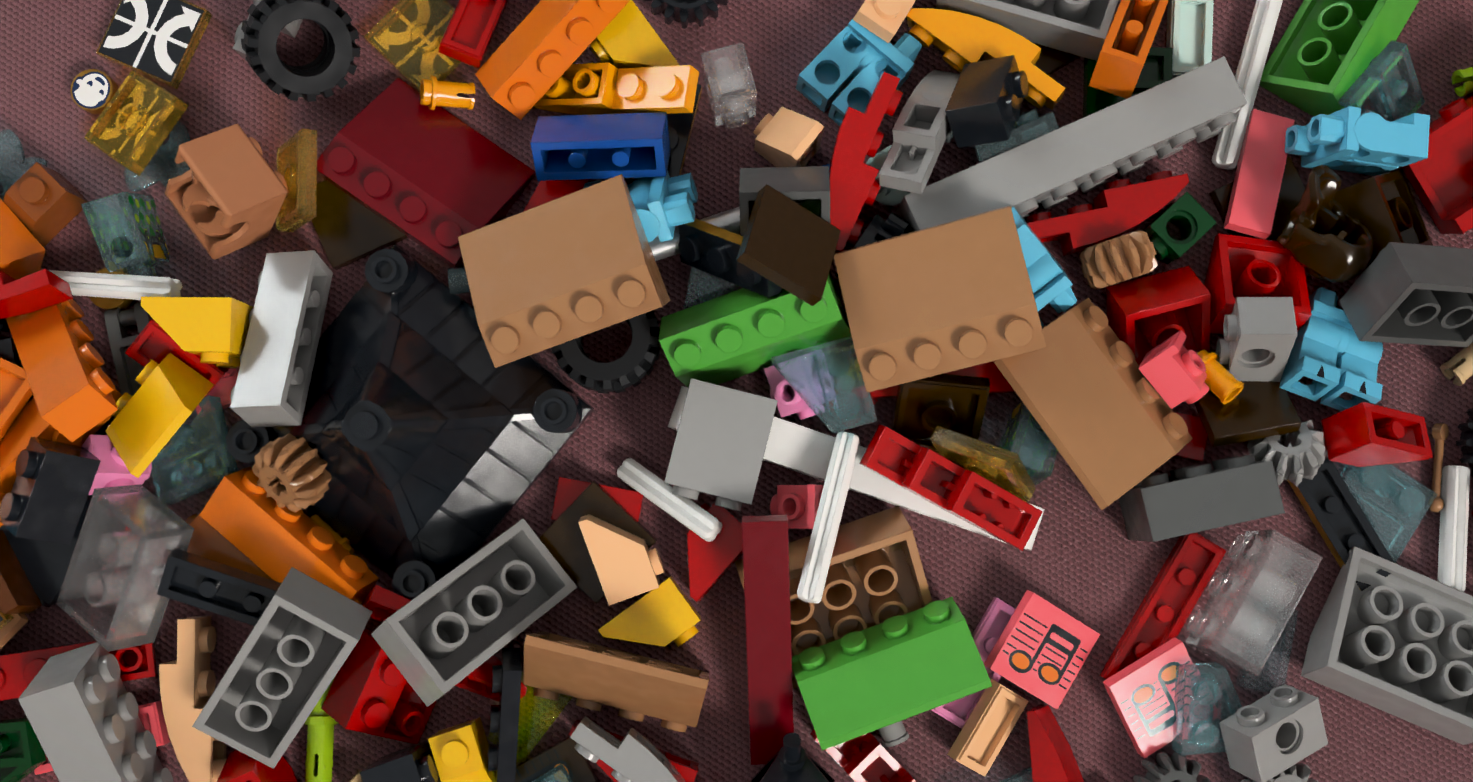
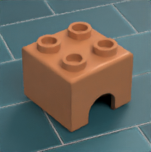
(228, 192)

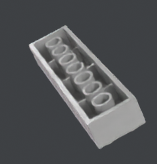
(1085, 150)

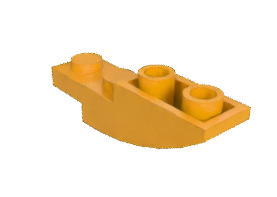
(975, 39)
(610, 90)

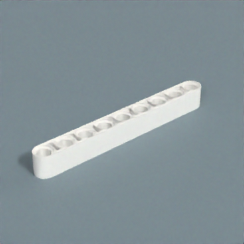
(810, 454)

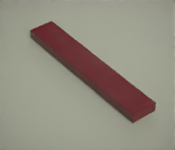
(767, 633)

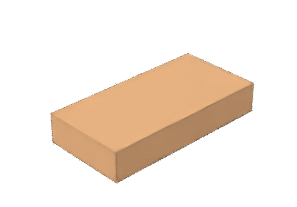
(987, 728)

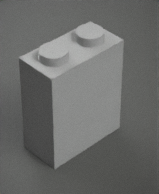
(720, 444)

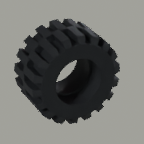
(312, 79)
(619, 373)

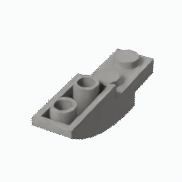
(919, 134)
(632, 758)

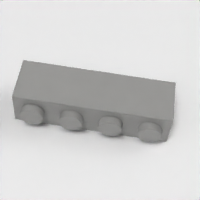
(282, 339)

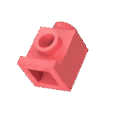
(1175, 371)
(799, 504)

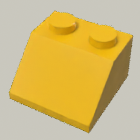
(203, 325)
(155, 411)

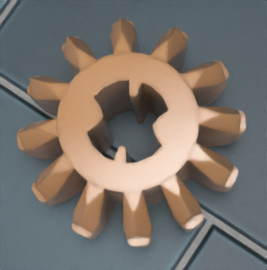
(1118, 259)
(291, 472)

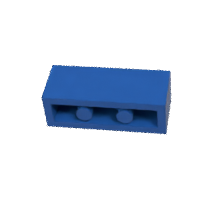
(601, 146)

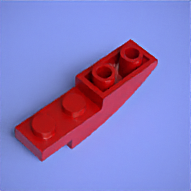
(851, 179)
(1115, 212)
(20, 668)

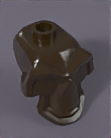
(1324, 234)

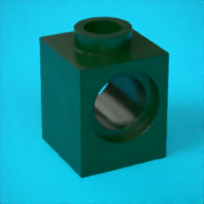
(1191, 220)

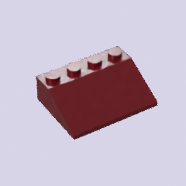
(423, 171)

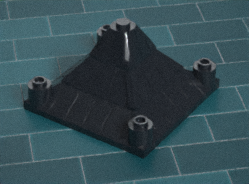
(420, 425)

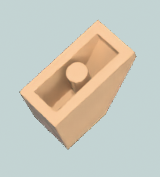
(788, 138)
(620, 560)

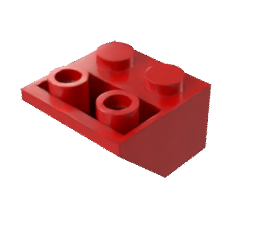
(375, 697)

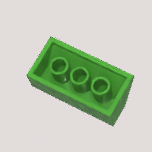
(1330, 49)
(744, 330)
(889, 672)

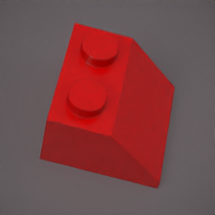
(1253, 269)
(1158, 307)

